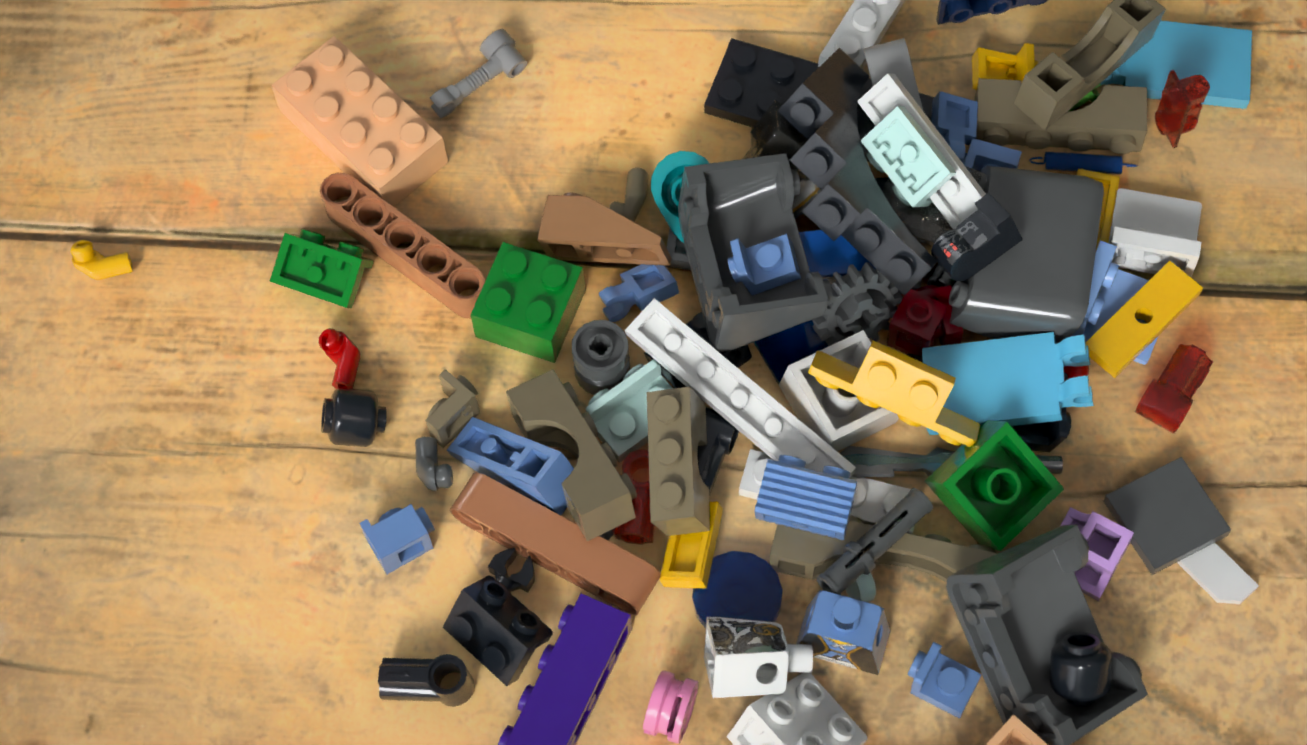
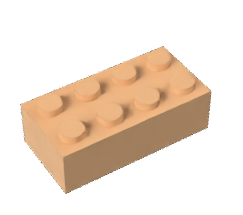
(360, 122)

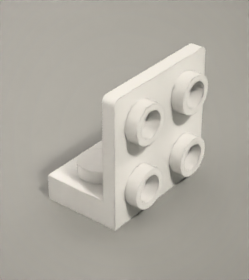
(1155, 231)
(797, 717)

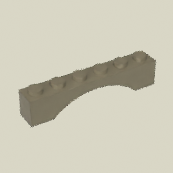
(810, 554)

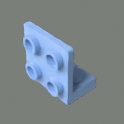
(1108, 293)

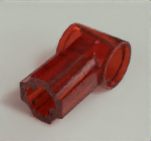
(1171, 395)
(640, 529)

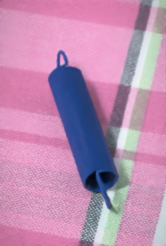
(1090, 162)

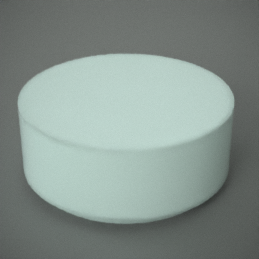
(862, 588)

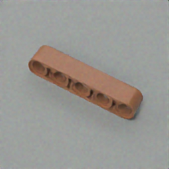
(396, 229)
(555, 543)

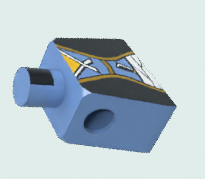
(845, 631)

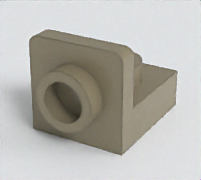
(452, 414)

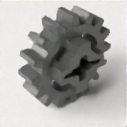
(859, 303)

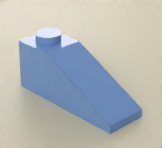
(514, 462)

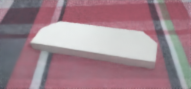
(1219, 575)

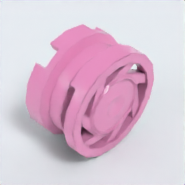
(665, 705)

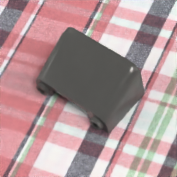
(751, 203)
(1047, 275)
(1015, 614)

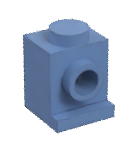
(399, 536)

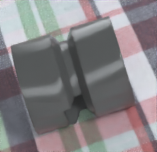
(600, 355)

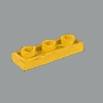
(1157, 304)

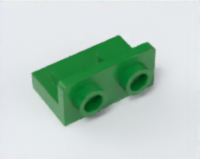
(320, 269)

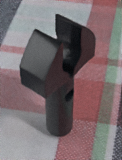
(521, 580)

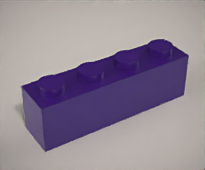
(570, 675)

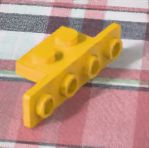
(901, 386)

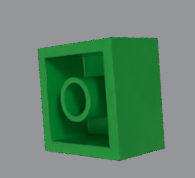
(528, 302)
(994, 485)

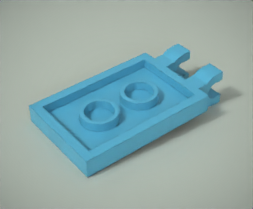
(1192, 50)
(1013, 378)

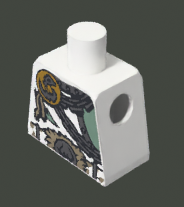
(751, 657)

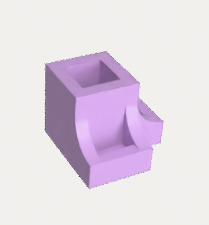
(1106, 548)

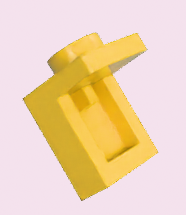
(1002, 66)

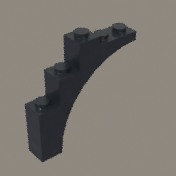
(835, 162)

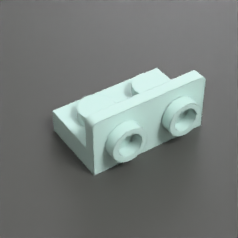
(907, 157)
(622, 411)

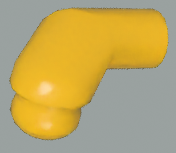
(96, 265)

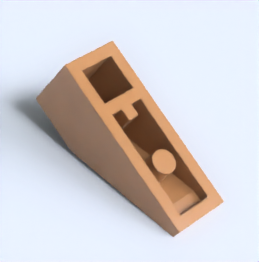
(587, 231)

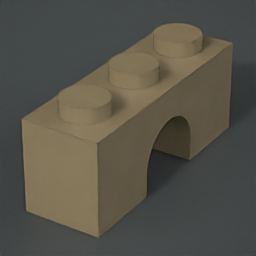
(676, 488)

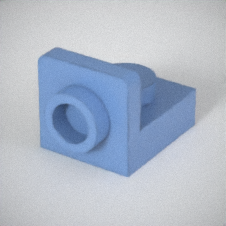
(985, 153)
(764, 264)
(942, 681)

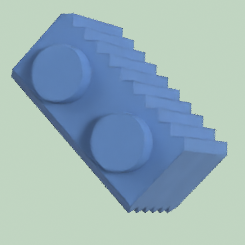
(806, 497)

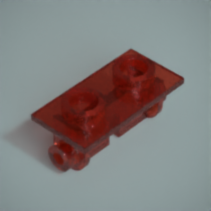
(1180, 106)

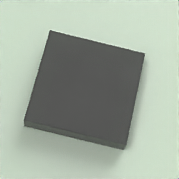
(1167, 514)

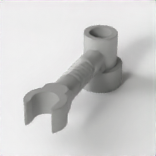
(501, 57)

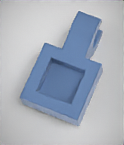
(955, 120)
(638, 287)

